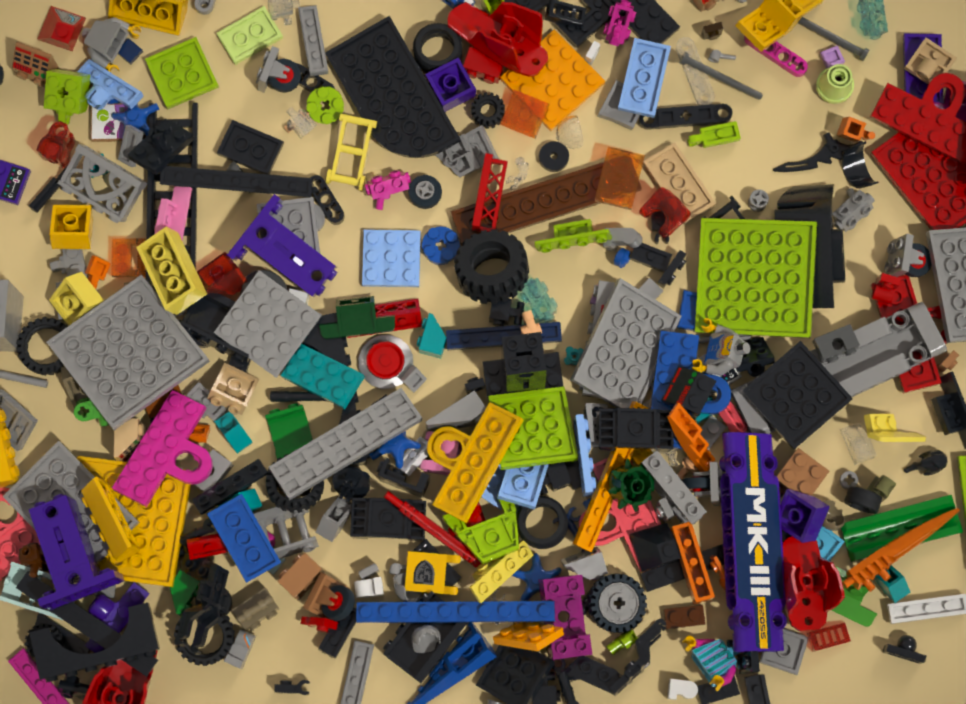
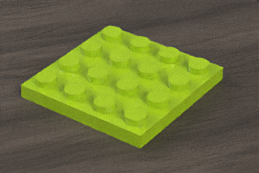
(546, 430)

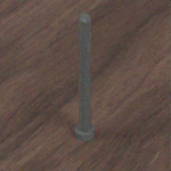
(834, 38)
(685, 59)

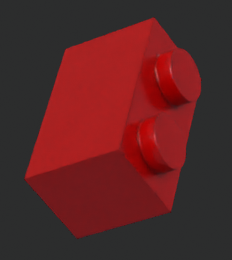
(482, 66)

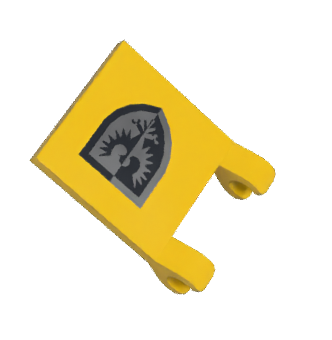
(427, 572)

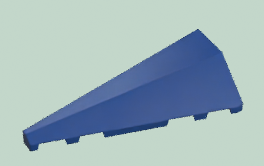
(465, 658)

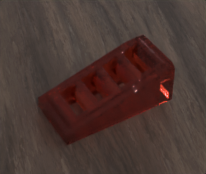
(813, 639)

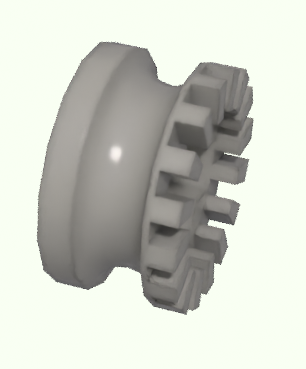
(844, 484)

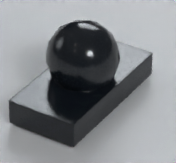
(905, 650)

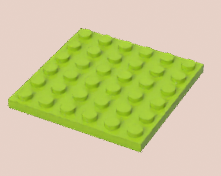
(757, 276)

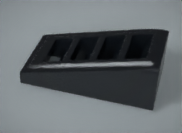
(557, 18)

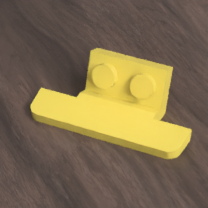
(883, 428)

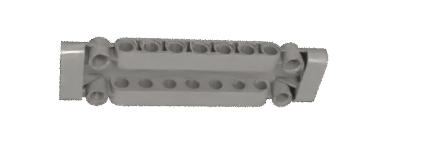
(882, 355)

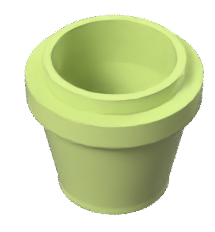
(833, 90)

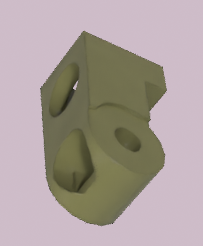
(882, 486)

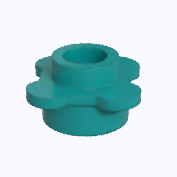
(569, 360)

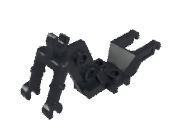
(210, 591)
(604, 676)

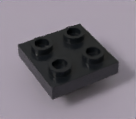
(757, 358)

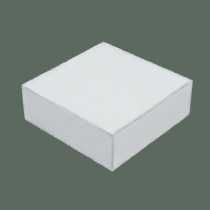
(592, 53)

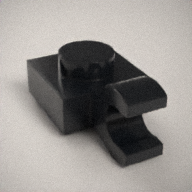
(287, 687)

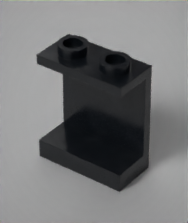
(418, 490)

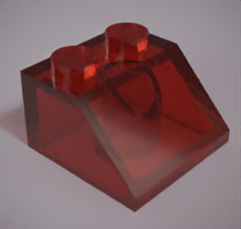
(222, 276)

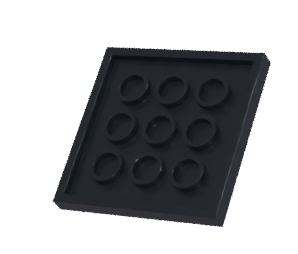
(797, 395)

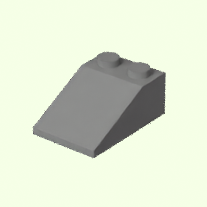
(460, 414)

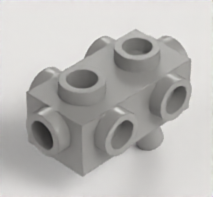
(854, 209)

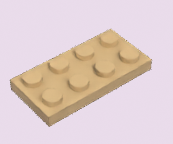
(674, 173)

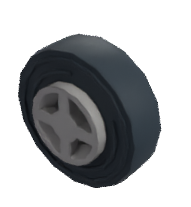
(422, 185)

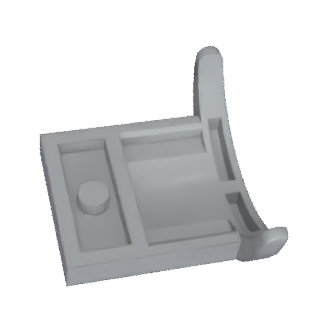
(18, 420)

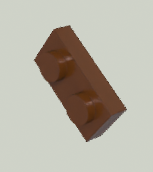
(684, 617)

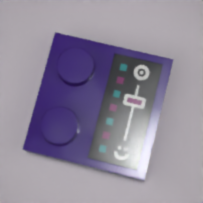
(12, 182)

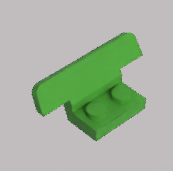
(850, 605)

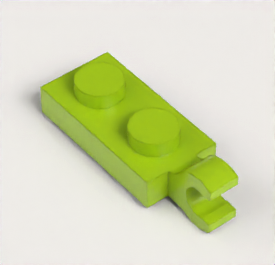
(716, 135)

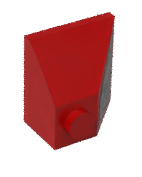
(61, 28)

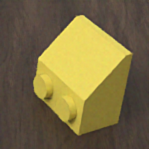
(75, 298)

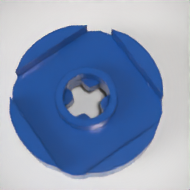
(434, 236)

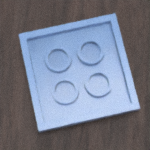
(391, 258)

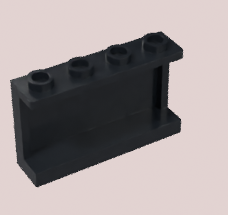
(204, 319)
(420, 664)

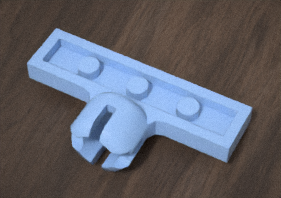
(108, 87)

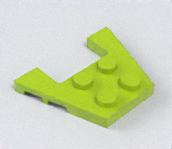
(489, 538)

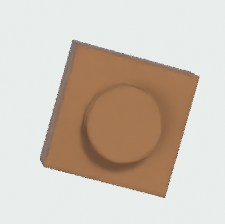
(949, 362)

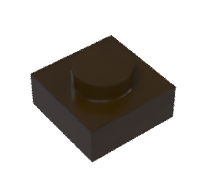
(712, 31)

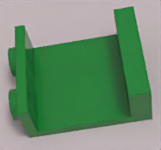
(289, 429)

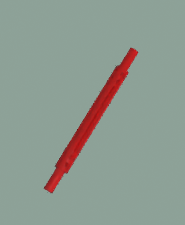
(433, 529)

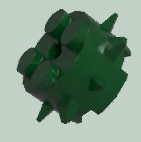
(631, 485)

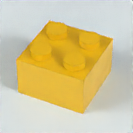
(71, 227)

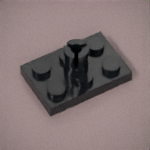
(160, 146)

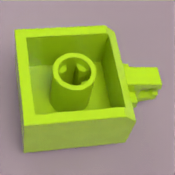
(65, 102)

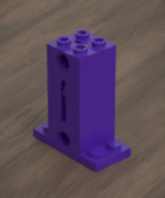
(284, 250)
(68, 553)

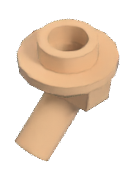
(688, 466)

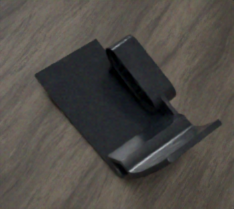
(815, 205)

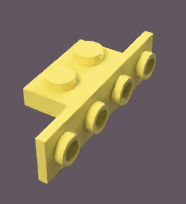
(496, 572)

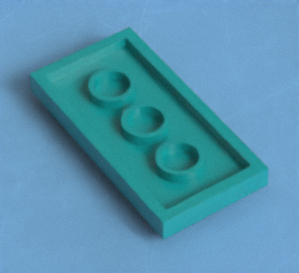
(322, 376)

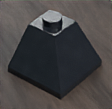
(655, 547)

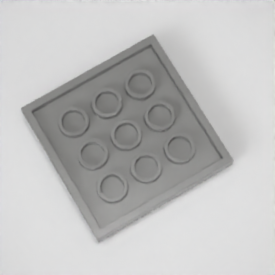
(268, 323)

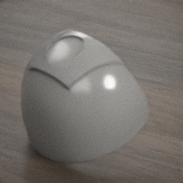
(399, 586)

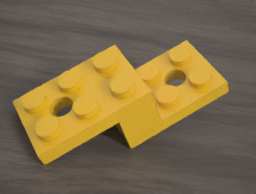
(774, 19)

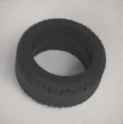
(432, 31)
(554, 539)

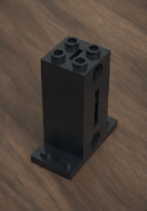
(522, 366)

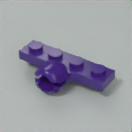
(115, 613)

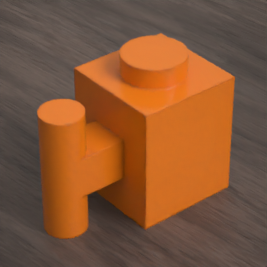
(853, 130)

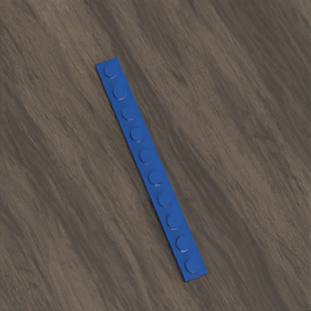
(455, 612)

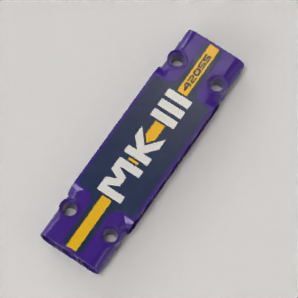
(752, 542)

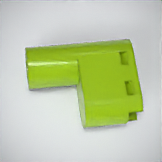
(625, 640)

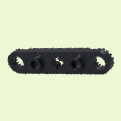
(699, 116)

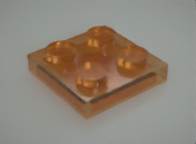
(524, 114)

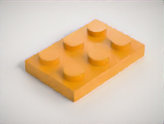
(528, 635)

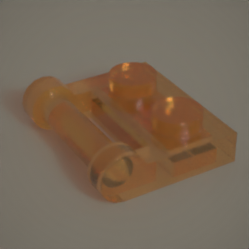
(122, 258)

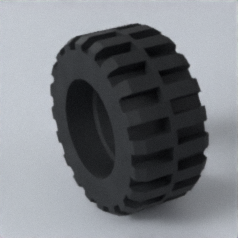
(485, 247)

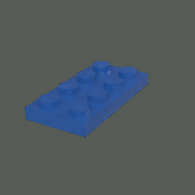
(243, 538)

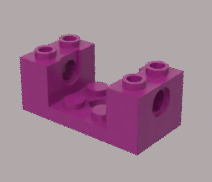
(567, 594)

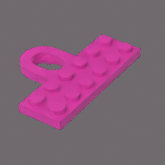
(160, 448)

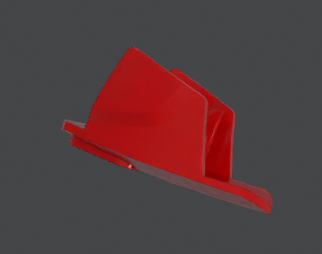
(811, 579)

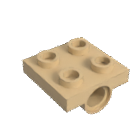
(929, 61)

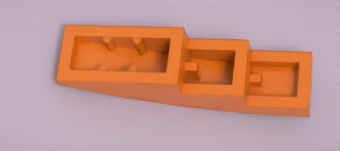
(689, 437)

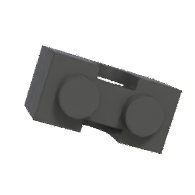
(843, 335)

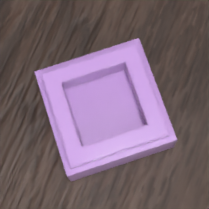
(832, 57)

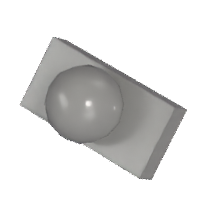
(131, 138)

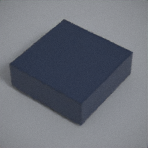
(130, 51)

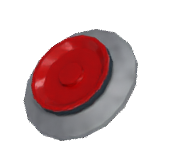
(385, 361)

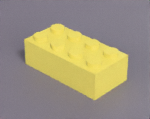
(171, 270)

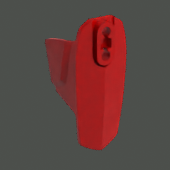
(503, 35)
(118, 685)

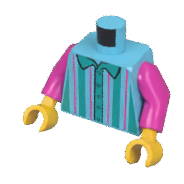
(713, 660)

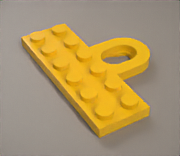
(477, 461)

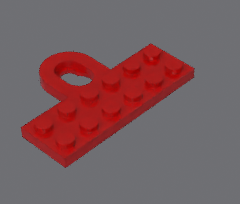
(924, 120)
(926, 373)

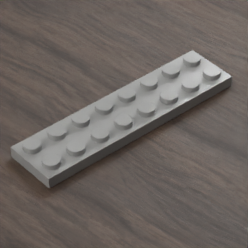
(345, 444)

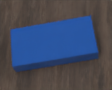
(688, 311)

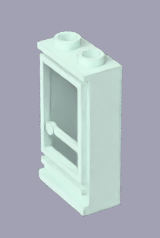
(12, 594)

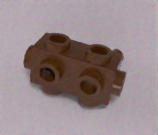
(33, 557)

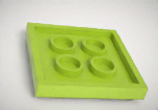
(181, 73)

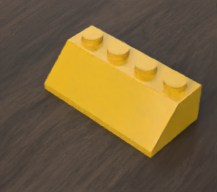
(152, 14)
(8, 470)
(110, 520)

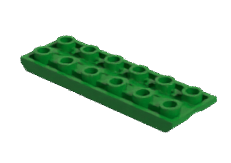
(873, 532)

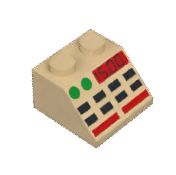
(128, 438)

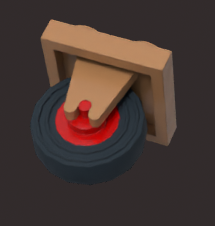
(330, 599)

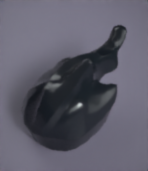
(932, 461)

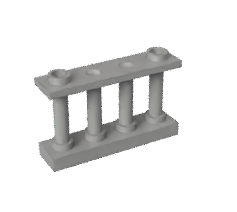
(669, 485)
(278, 516)

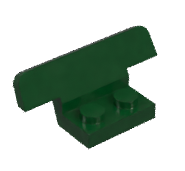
(357, 318)

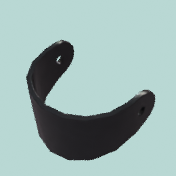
(855, 167)

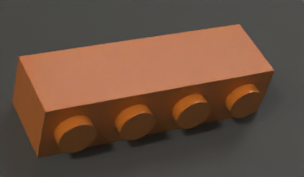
(692, 563)

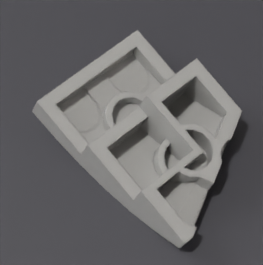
(469, 152)

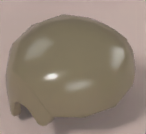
(834, 519)

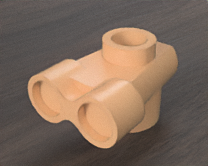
(530, 326)

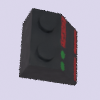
(689, 389)

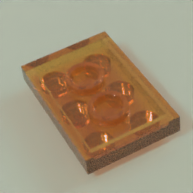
(619, 178)

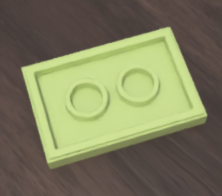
(249, 35)

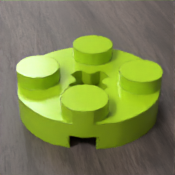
(322, 94)

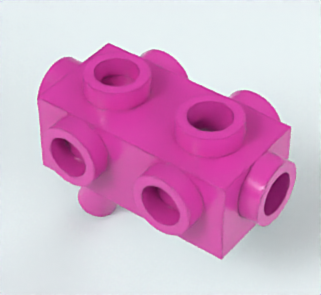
(618, 29)
(382, 187)

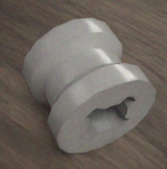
(761, 198)

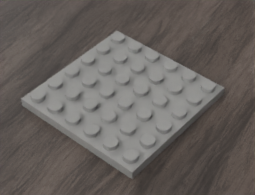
(127, 352)

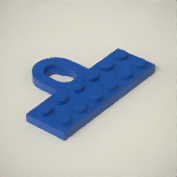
(680, 350)

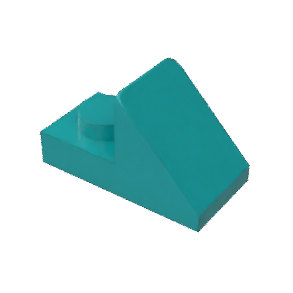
(233, 432)

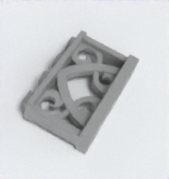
(126, 178)

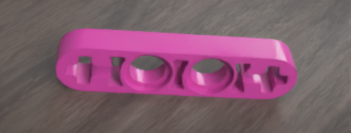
(773, 56)

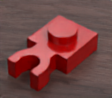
(322, 624)

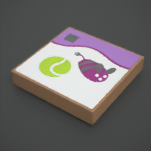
(104, 127)

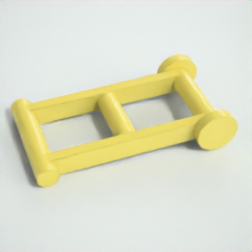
(360, 180)

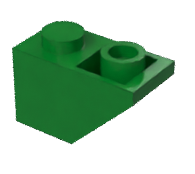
(183, 591)

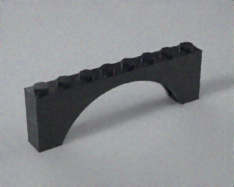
(335, 350)

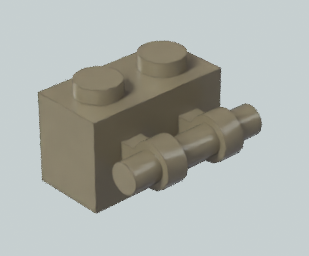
(256, 609)

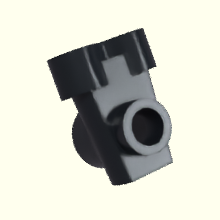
(70, 687)

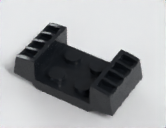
(635, 429)
(382, 520)

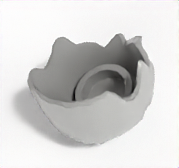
(425, 638)

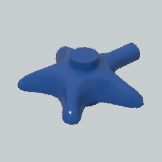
(136, 117)
(396, 448)
(531, 577)

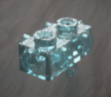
(873, 18)
(536, 295)

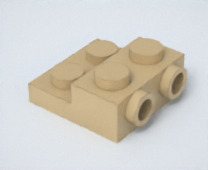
(232, 389)

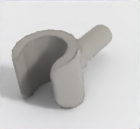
(716, 55)
(395, 568)

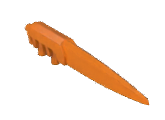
(891, 552)

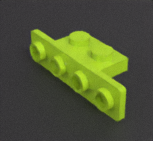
(573, 234)

